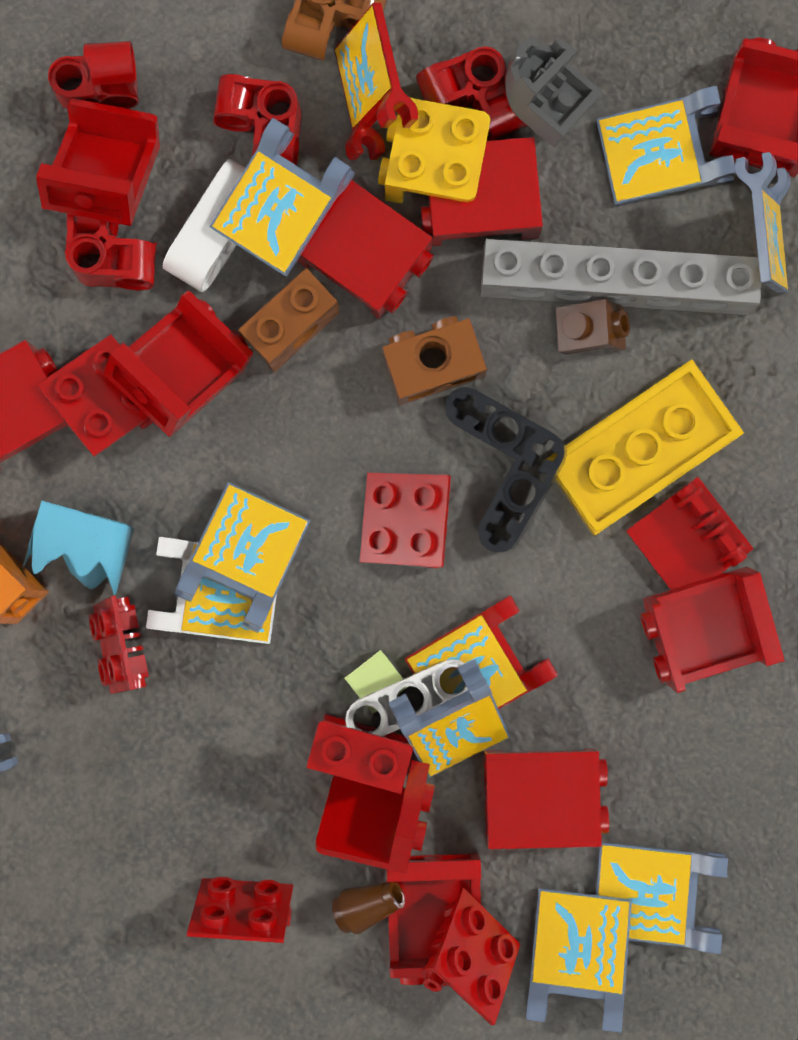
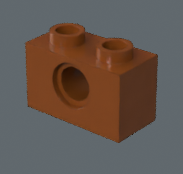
(290, 320)
(416, 381)

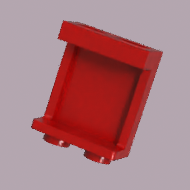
(760, 106)
(101, 163)
(504, 200)
(368, 250)
(179, 364)
(23, 409)
(711, 627)
(359, 754)
(544, 799)
(428, 889)

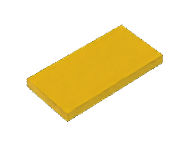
(644, 447)

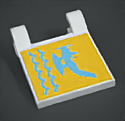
(214, 608)

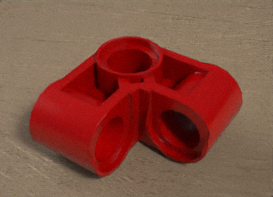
(106, 75)
(455, 85)
(245, 106)
(122, 261)

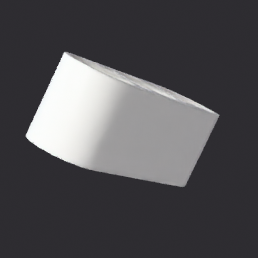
(199, 250)
(426, 681)

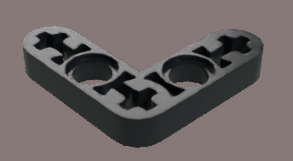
(519, 449)

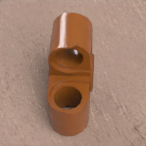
(314, 20)

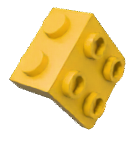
(437, 154)

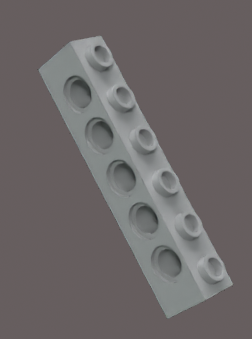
(620, 275)

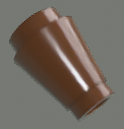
(365, 906)

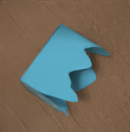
(88, 543)

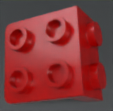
(374, 823)

